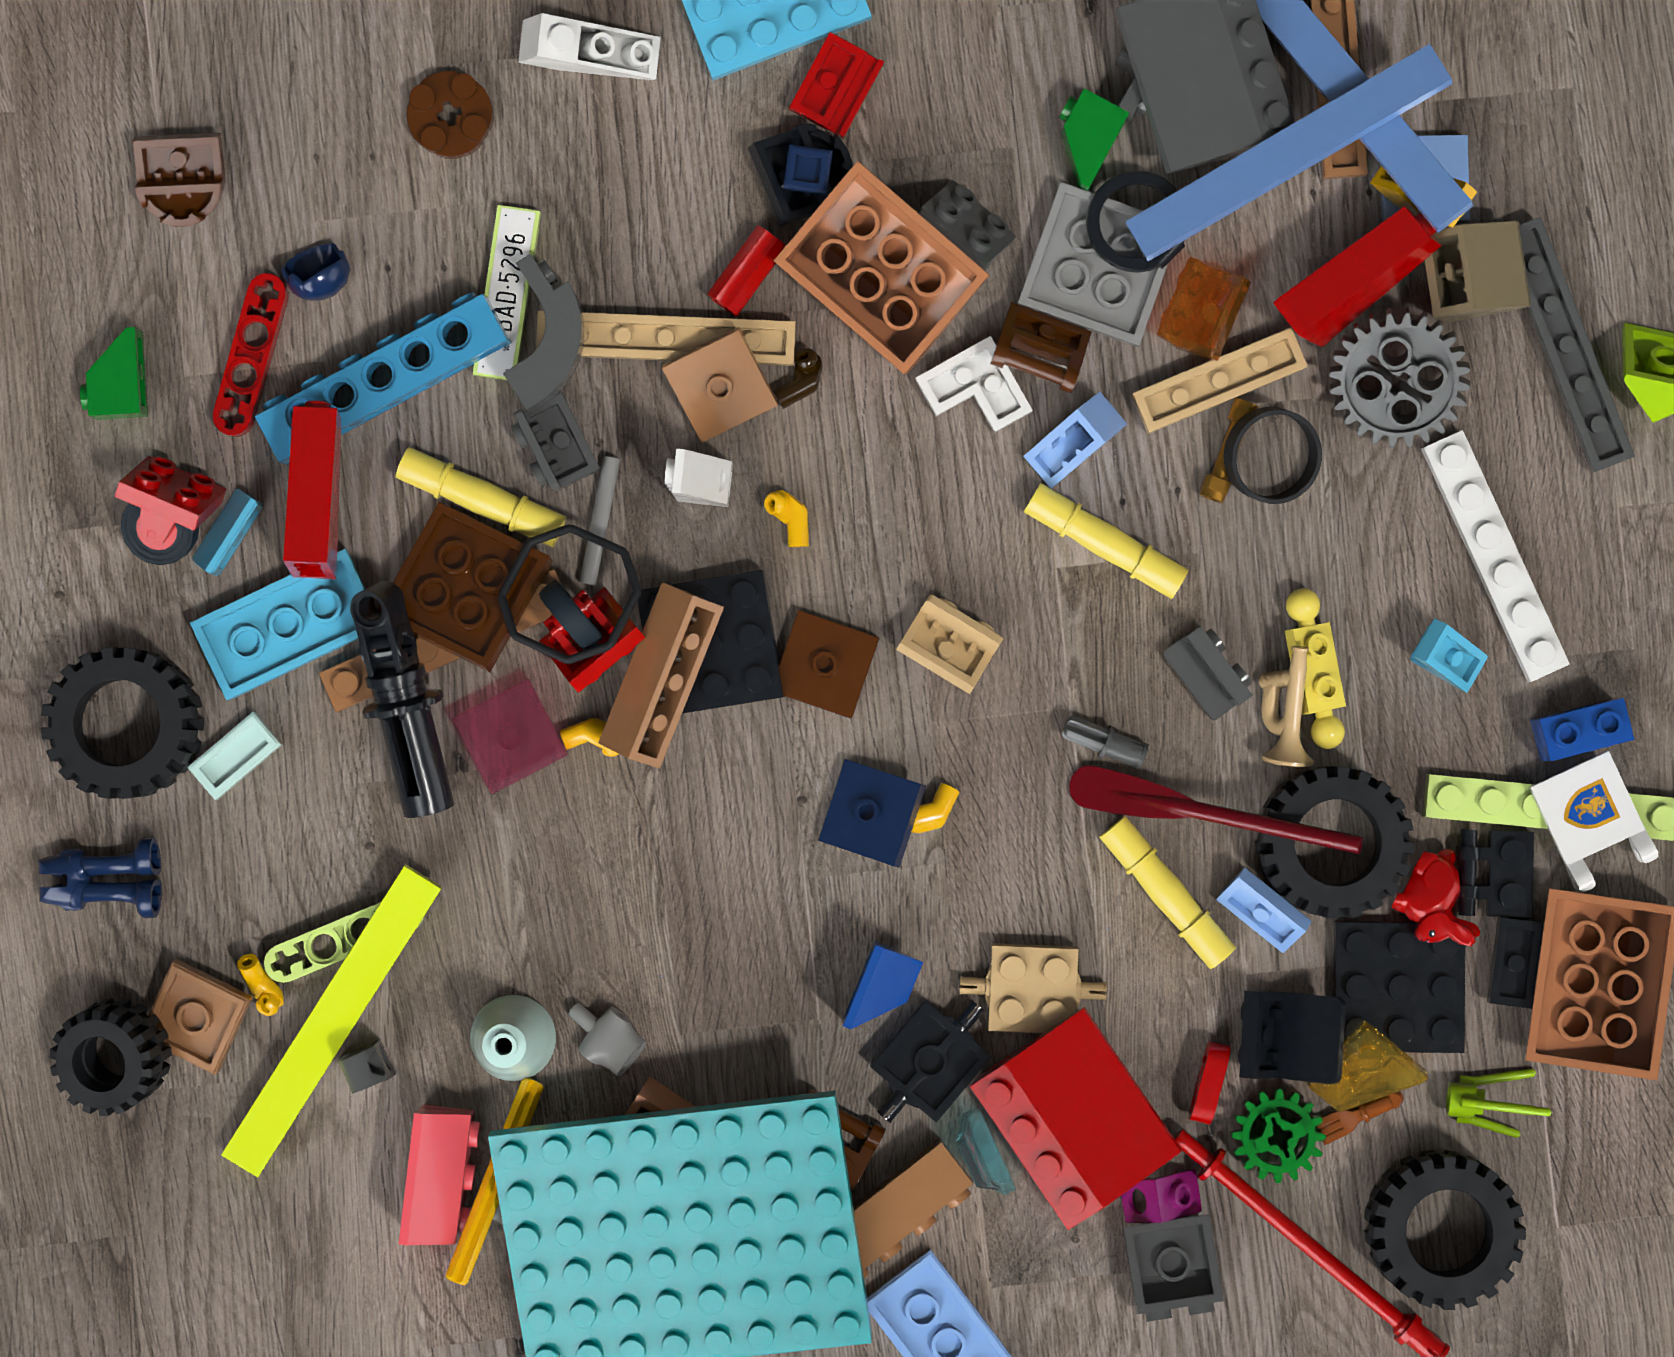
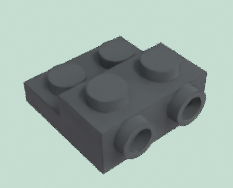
(1173, 1267)

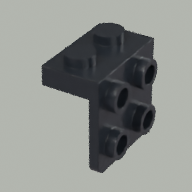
(1292, 1036)

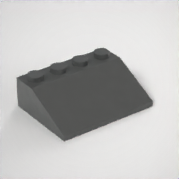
(1204, 77)

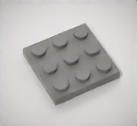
(1077, 284)

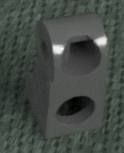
(366, 1066)

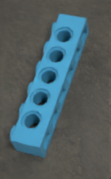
(484, 338)

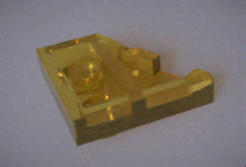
(1370, 1071)

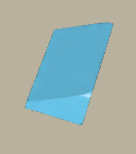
(227, 532)

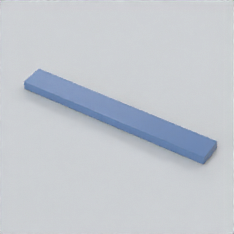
(1392, 143)
(1289, 152)

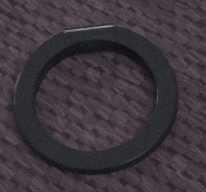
(1096, 238)

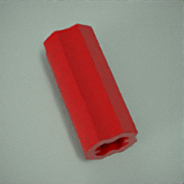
(746, 271)

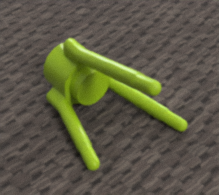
(1466, 1101)

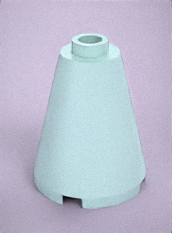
(525, 1025)

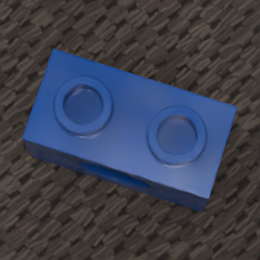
(1582, 729)

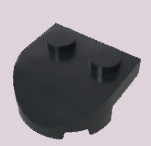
(771, 161)

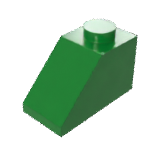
(1089, 134)
(117, 380)

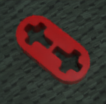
(1209, 1082)

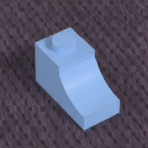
(1075, 439)

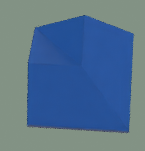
(882, 984)

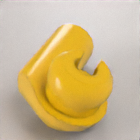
(792, 513)
(583, 732)
(934, 814)
(261, 986)

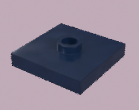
(872, 813)

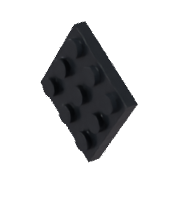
(743, 652)
(1401, 985)

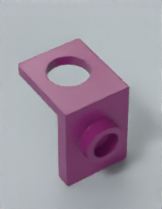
(1166, 1198)

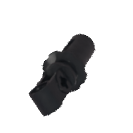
(401, 699)

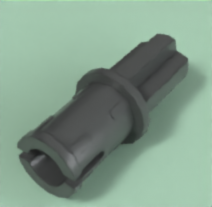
(1105, 741)

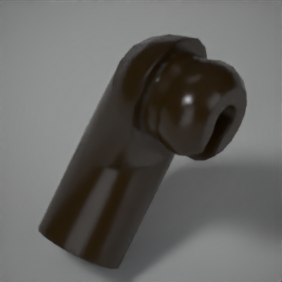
(805, 378)

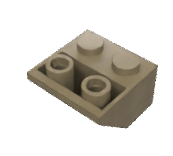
(1477, 271)

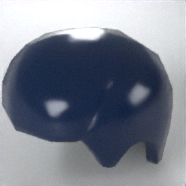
(317, 272)

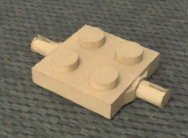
(1031, 987)

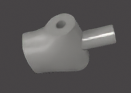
(609, 1039)

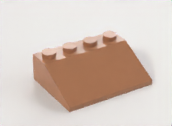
(881, 268)
(1602, 984)

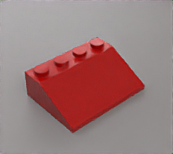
(1075, 1118)

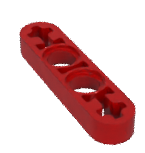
(243, 353)

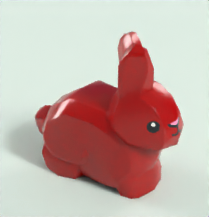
(1431, 897)

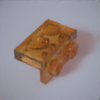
(1202, 309)

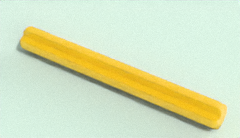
(487, 1196)

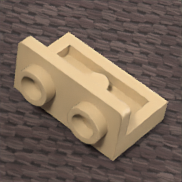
(950, 643)

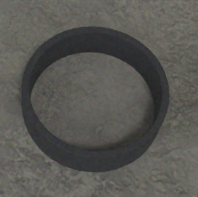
(1309, 474)

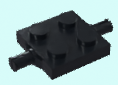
(930, 1061)

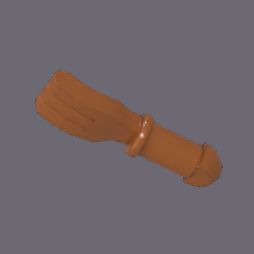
(1339, 1124)

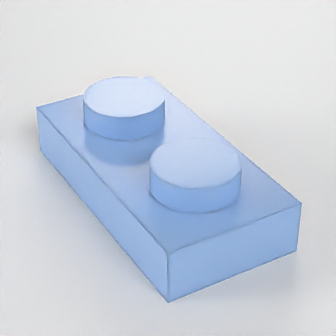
(1263, 910)

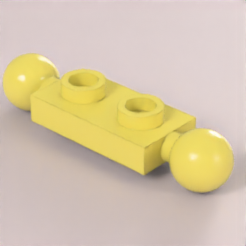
(1323, 680)

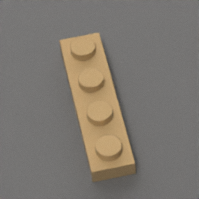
(1219, 380)

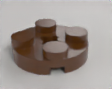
(461, 92)

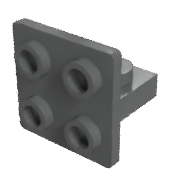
(968, 224)

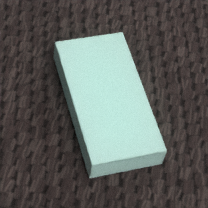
(235, 755)

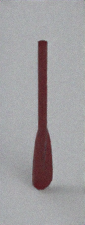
(1134, 796)

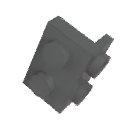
(556, 443)
(1207, 673)

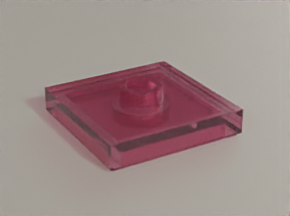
(510, 736)

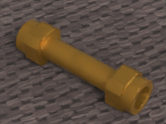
(1216, 485)

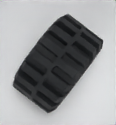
(82, 1070)

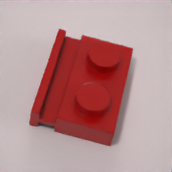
(836, 85)

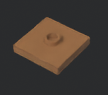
(720, 384)
(199, 1015)

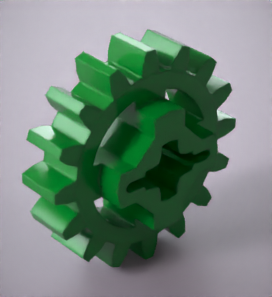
(1259, 1142)

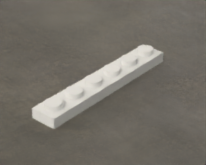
(1495, 556)

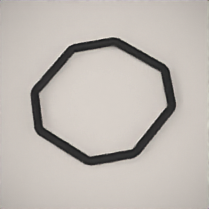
(621, 621)

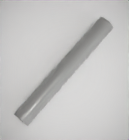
(600, 519)

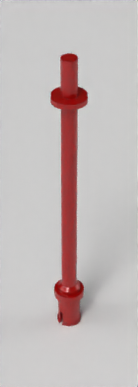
(1406, 1327)

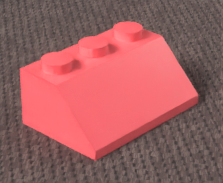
(438, 1175)

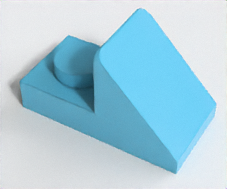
(1449, 656)

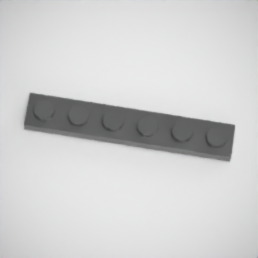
(1571, 353)

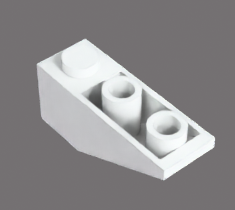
(588, 48)
(699, 478)

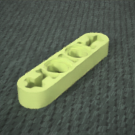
(341, 932)

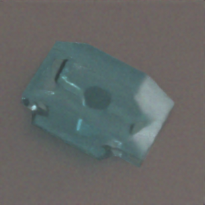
(982, 1154)

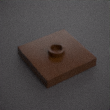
(826, 664)

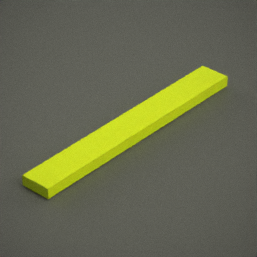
(331, 1020)

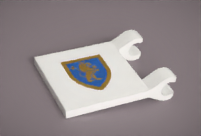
(1588, 812)

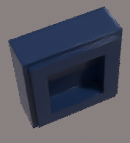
(808, 170)

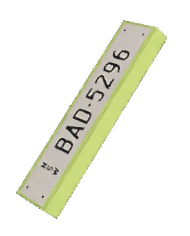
(506, 286)

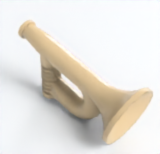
(1288, 749)

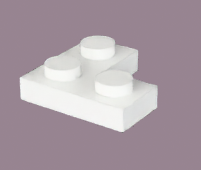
(973, 375)

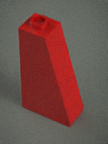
(1357, 277)
(313, 492)

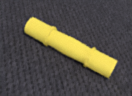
(477, 495)
(1106, 541)
(1167, 892)

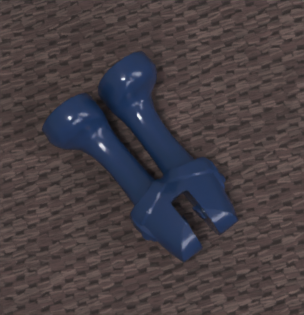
(80, 888)

